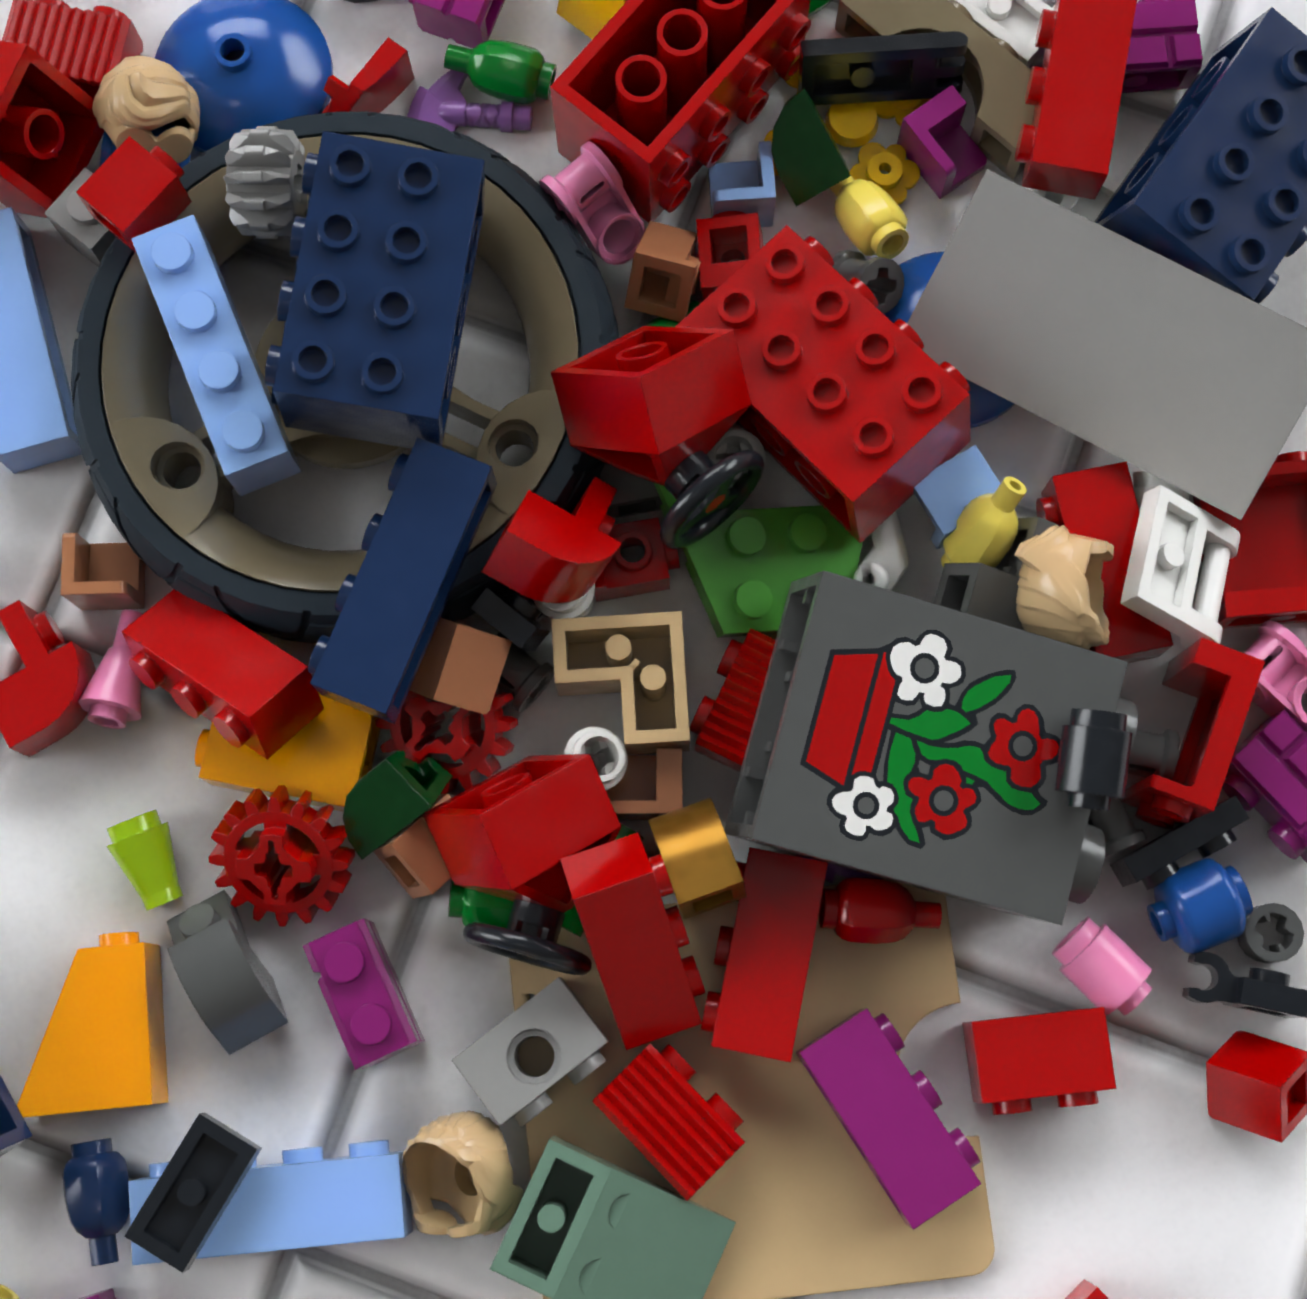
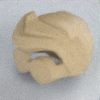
(145, 96)
(1063, 587)
(466, 1165)

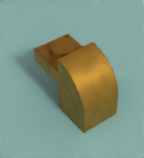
(698, 858)

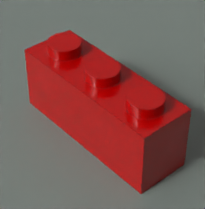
(1075, 96)
(1105, 507)
(222, 672)
(635, 939)
(766, 956)

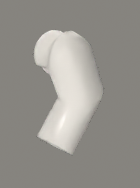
(887, 557)

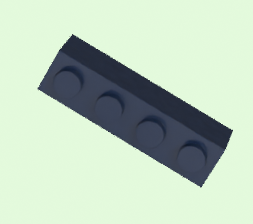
(403, 579)

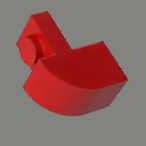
(554, 552)
(43, 698)

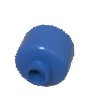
(1200, 906)

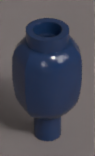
(97, 1196)

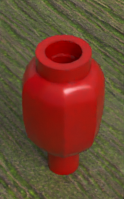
(875, 911)

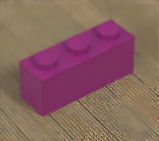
(891, 1116)

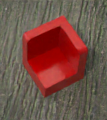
(1258, 1085)

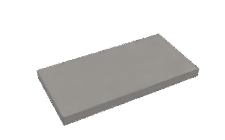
(1115, 344)

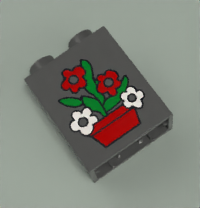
(924, 748)

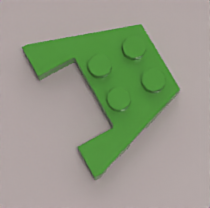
(754, 557)

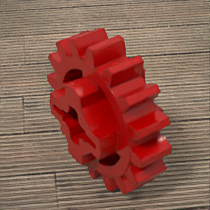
(463, 742)
(288, 851)

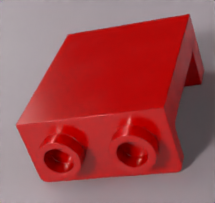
(1271, 562)
(1224, 690)

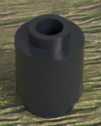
(1094, 758)

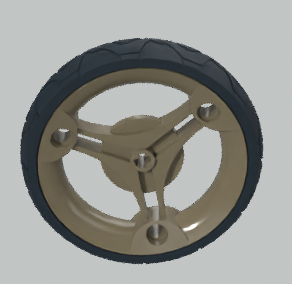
(192, 532)

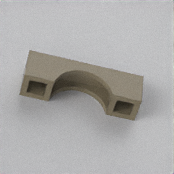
(991, 66)

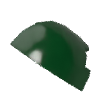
(805, 150)
(390, 800)

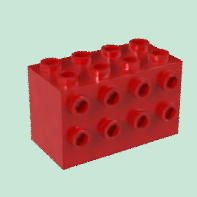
(671, 87)
(836, 383)

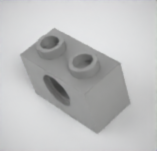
(493, 1063)

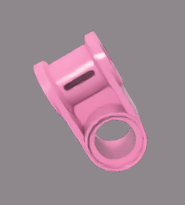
(597, 205)
(1285, 675)

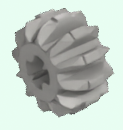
(265, 181)

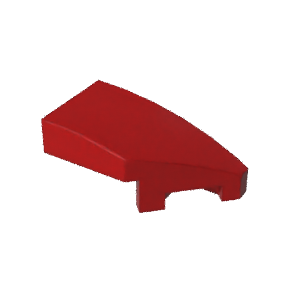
(375, 85)

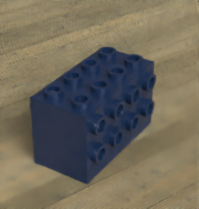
(1228, 165)
(377, 291)

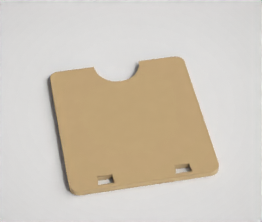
(798, 1185)

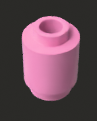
(1103, 967)

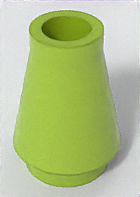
(146, 857)

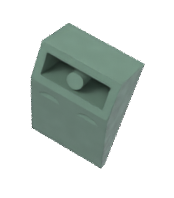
(608, 1233)

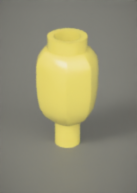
(870, 218)
(986, 526)

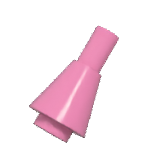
(114, 689)

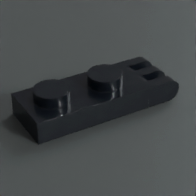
(881, 67)

